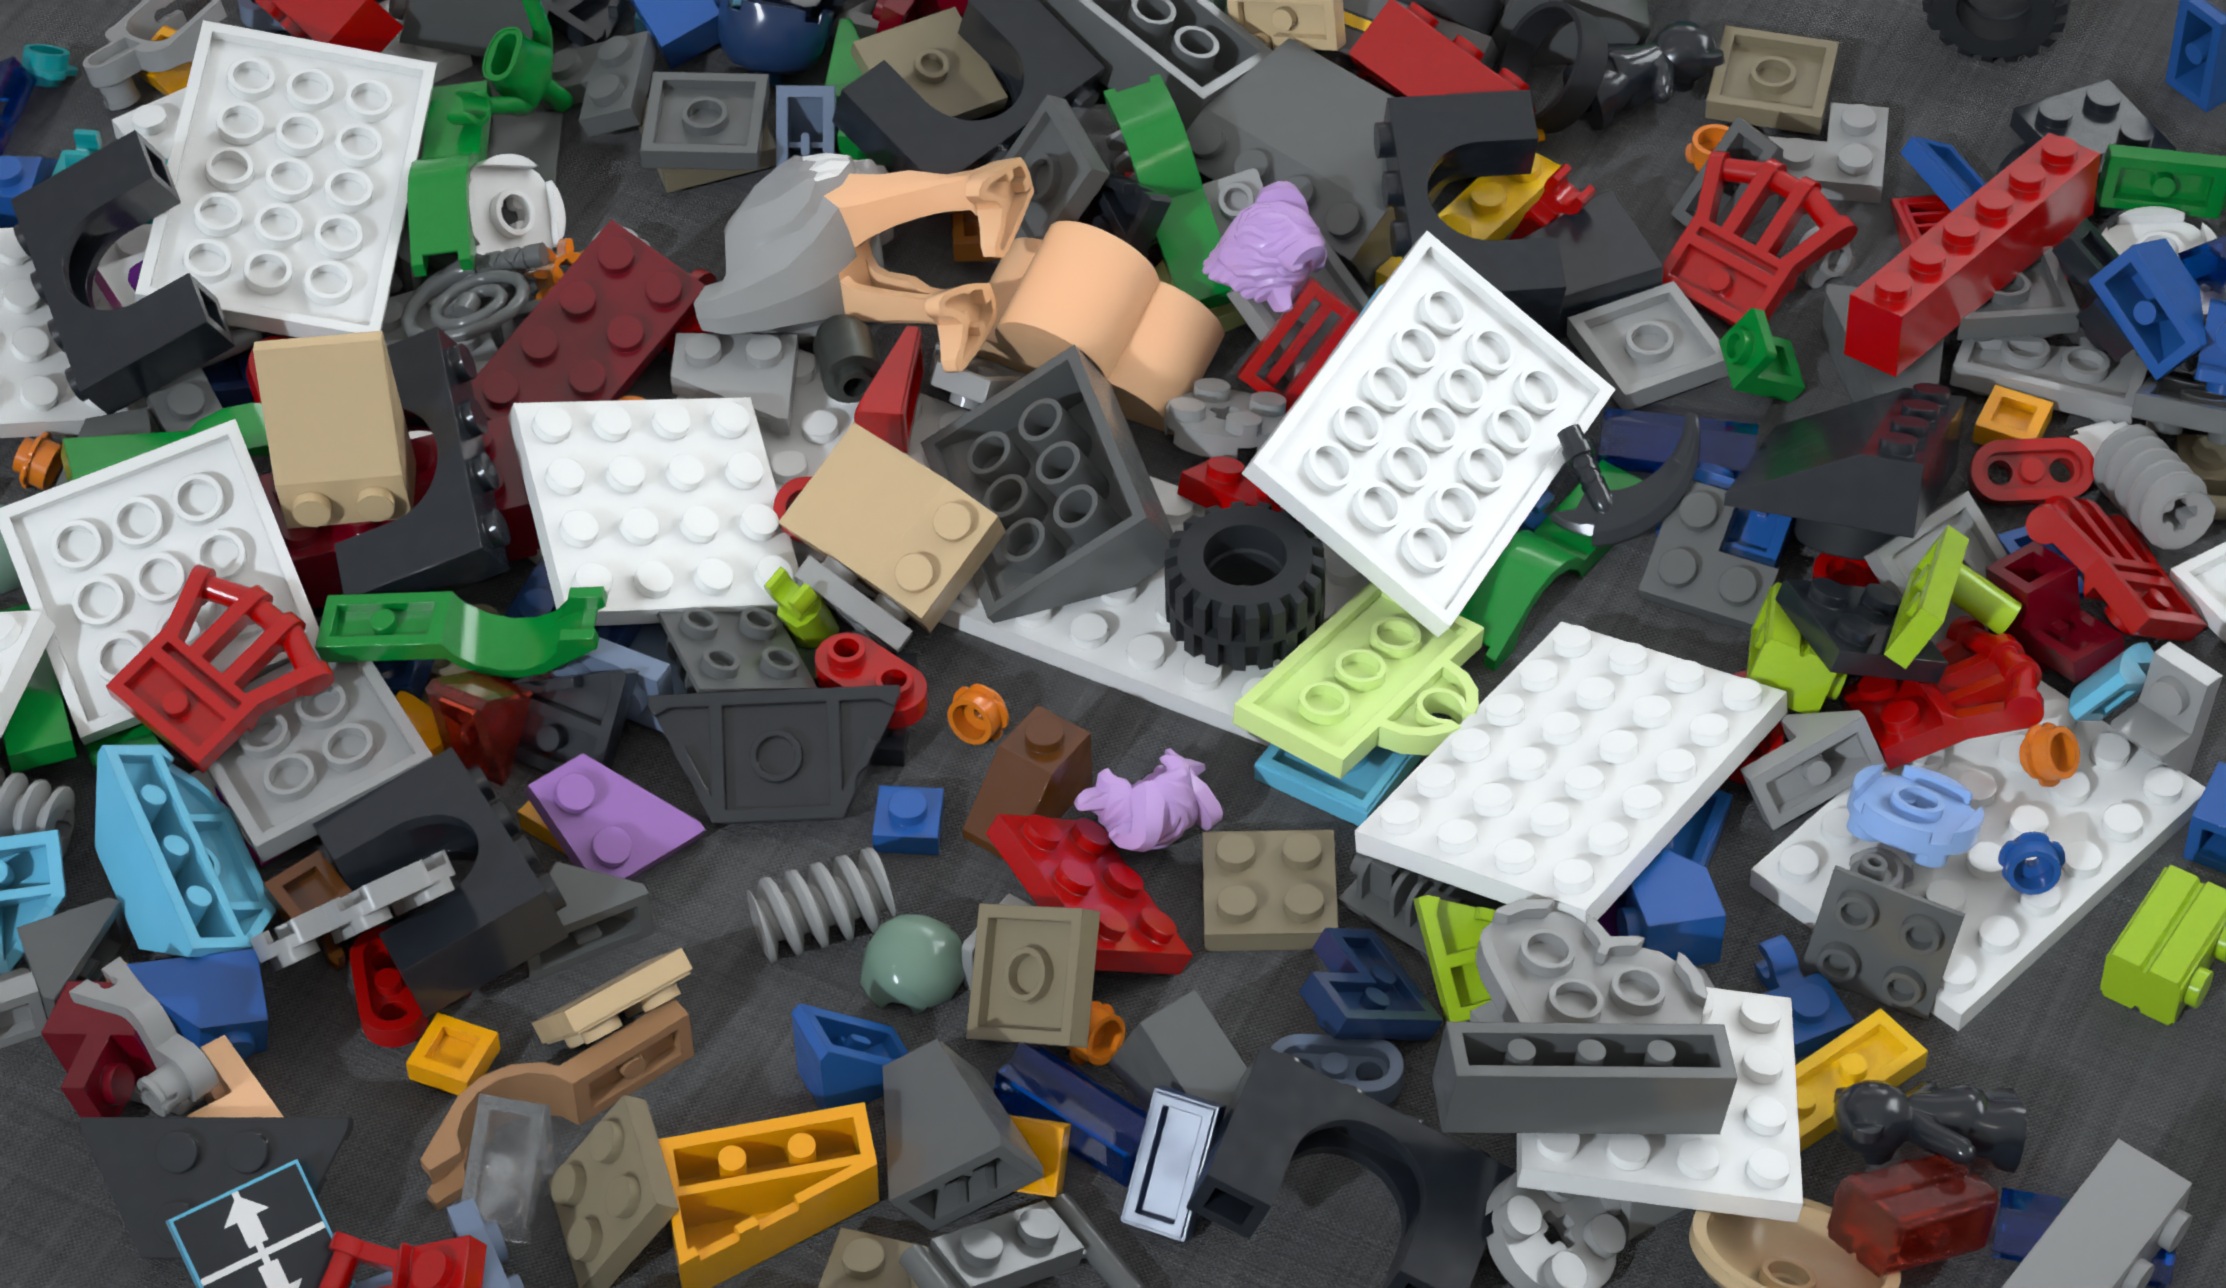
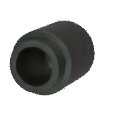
(845, 357)

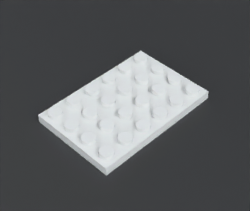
(290, 180)
(1429, 433)
(1572, 773)
(2103, 816)

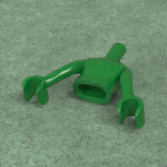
(519, 73)

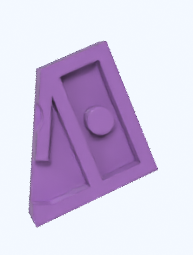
(609, 820)

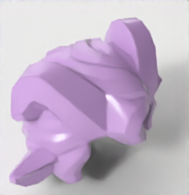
(1269, 248)
(1153, 809)

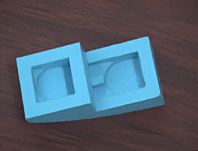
(2111, 684)

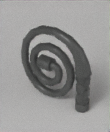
(472, 286)

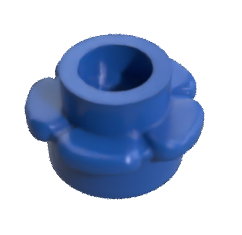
(2034, 875)

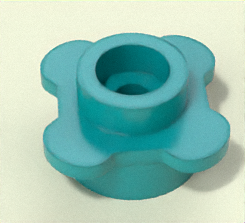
(47, 64)

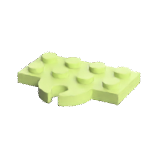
(1364, 685)

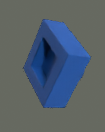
(908, 820)

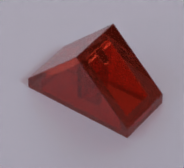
(480, 719)

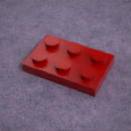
(1078, 867)

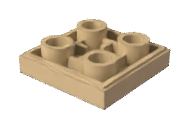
(632, 992)

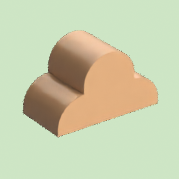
(1111, 305)

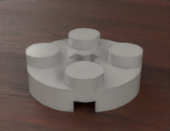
(1221, 420)
(1525, 1256)

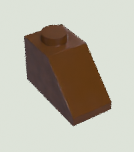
(1032, 772)

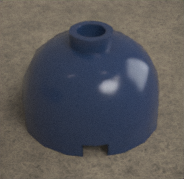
(773, 36)

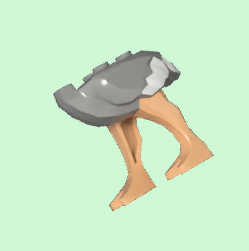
(814, 242)

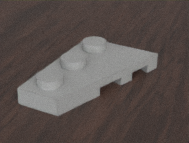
(2074, 378)

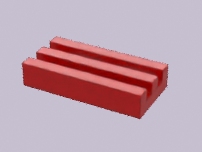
(1329, 303)

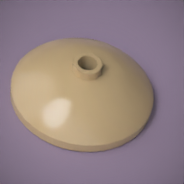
(1778, 1253)

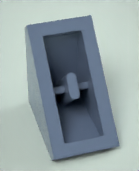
(805, 121)

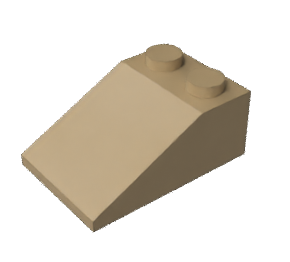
(335, 429)
(894, 525)

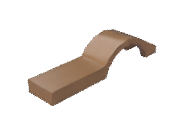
(573, 1089)

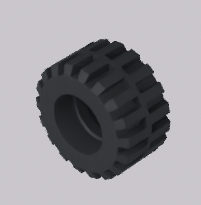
(1997, 26)
(1237, 549)

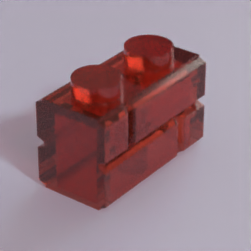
(1912, 1214)

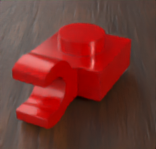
(1557, 199)

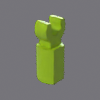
(801, 610)

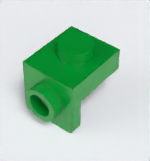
(1760, 361)

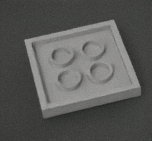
(315, 756)

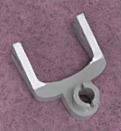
(131, 50)
(181, 1070)

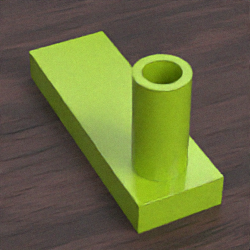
(1932, 586)

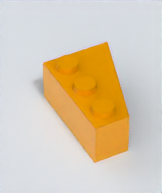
(765, 1188)

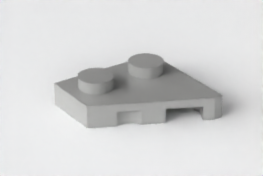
(739, 368)
(975, 383)
(876, 619)

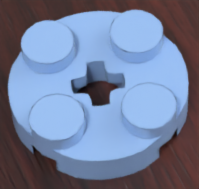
(1914, 813)

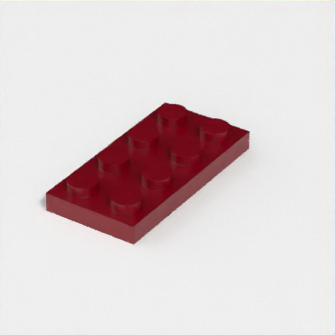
(591, 328)

